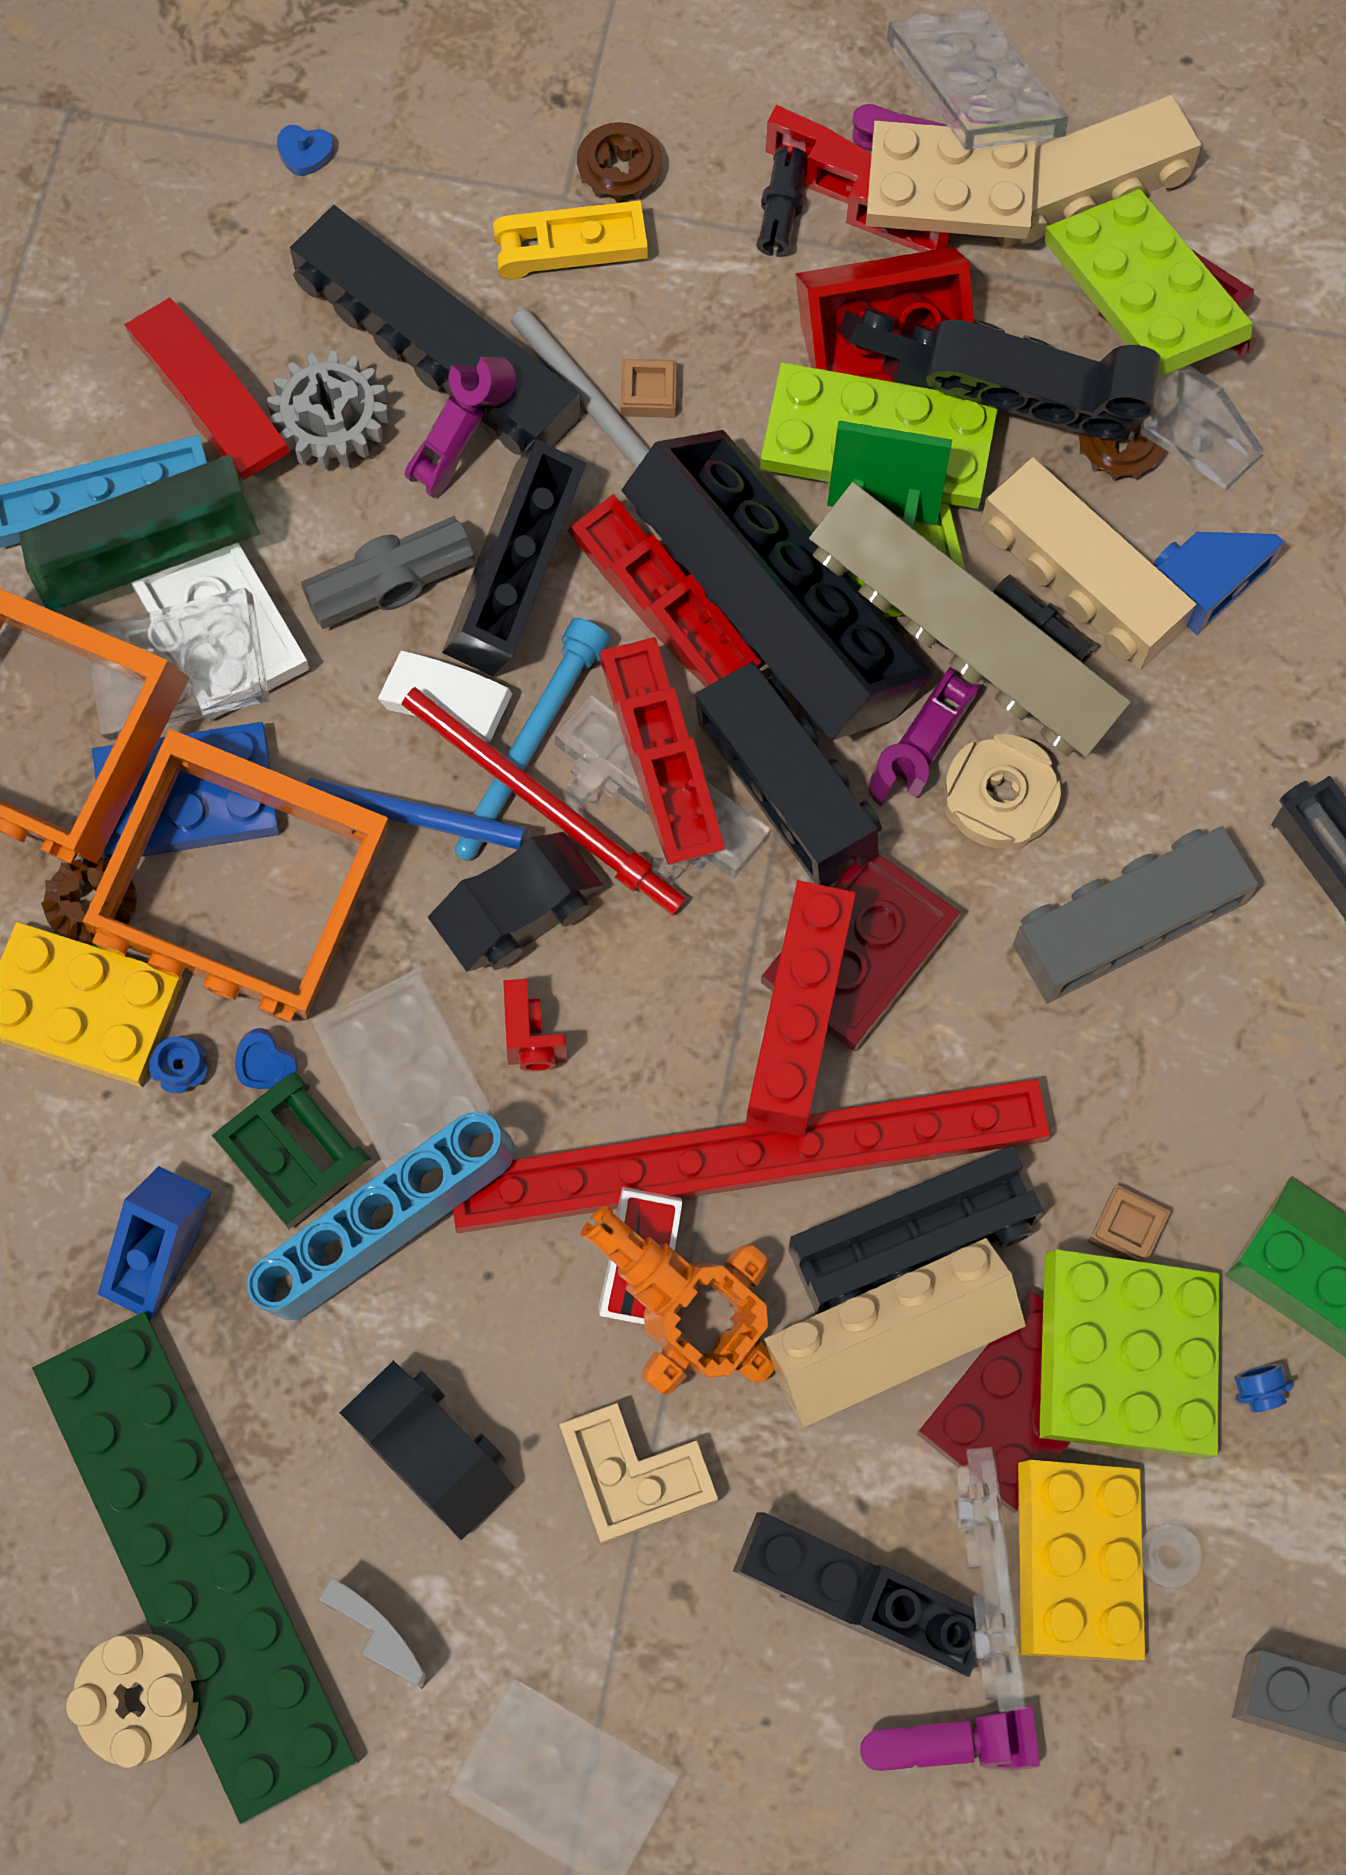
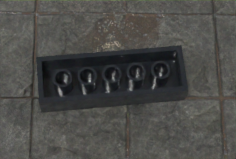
(762, 573)

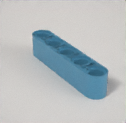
(353, 1216)

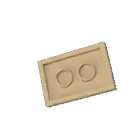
(933, 184)

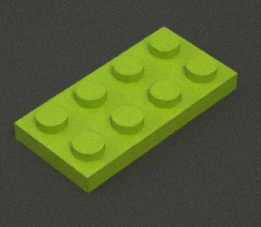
(1148, 281)
(813, 401)

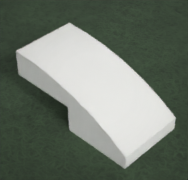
(462, 693)

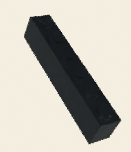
(427, 327)

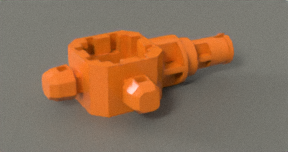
(667, 1282)

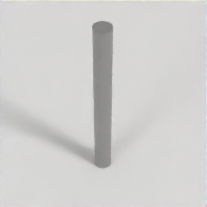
(589, 396)

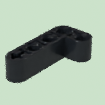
(1045, 382)

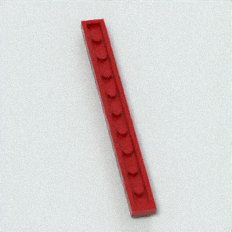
(757, 1157)

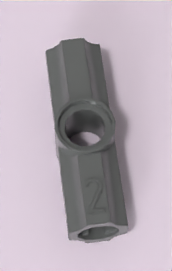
(388, 572)

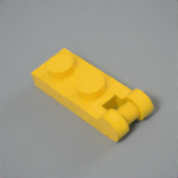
(570, 238)

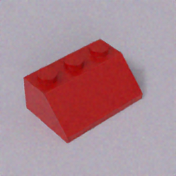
(910, 287)

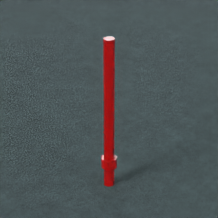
(632, 869)

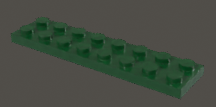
(195, 1566)

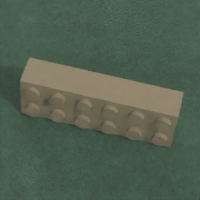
(969, 620)

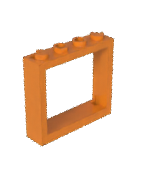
(132, 748)
(267, 787)

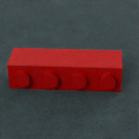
(800, 1008)

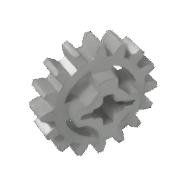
(351, 395)

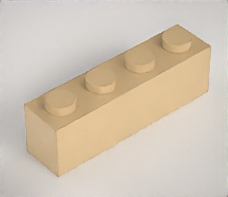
(1109, 159)
(1086, 564)
(895, 1332)

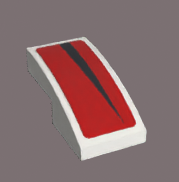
(648, 1216)

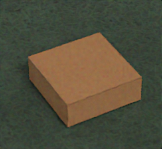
(648, 388)
(1129, 1225)

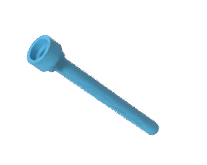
(581, 648)

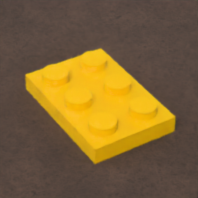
(83, 1004)
(1080, 1561)

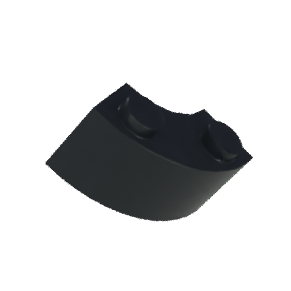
(516, 902)
(427, 1449)

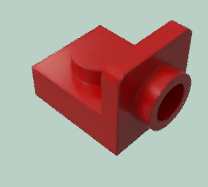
(521, 1020)

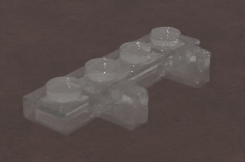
(605, 766)
(994, 1610)

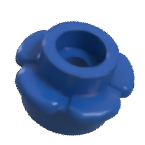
(174, 1049)
(1263, 1387)

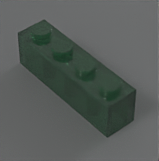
(138, 533)

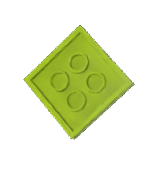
(1130, 1355)

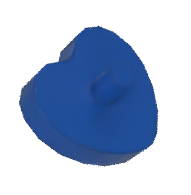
(304, 150)
(261, 1061)

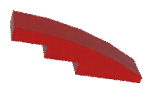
(841, 172)
(207, 388)
(661, 593)
(661, 751)

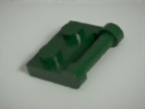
(276, 1161)

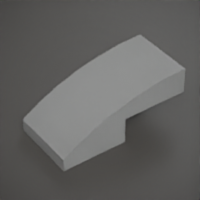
(386, 1644)

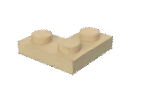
(627, 1492)

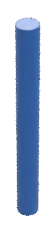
(428, 816)

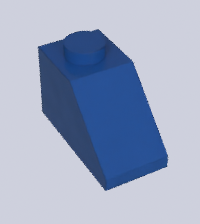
(1217, 569)
(153, 1241)

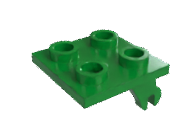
(894, 467)

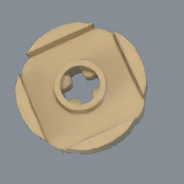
(997, 823)
(100, 1706)

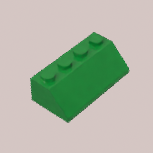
(1299, 1263)

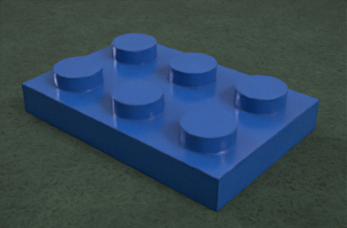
(199, 810)

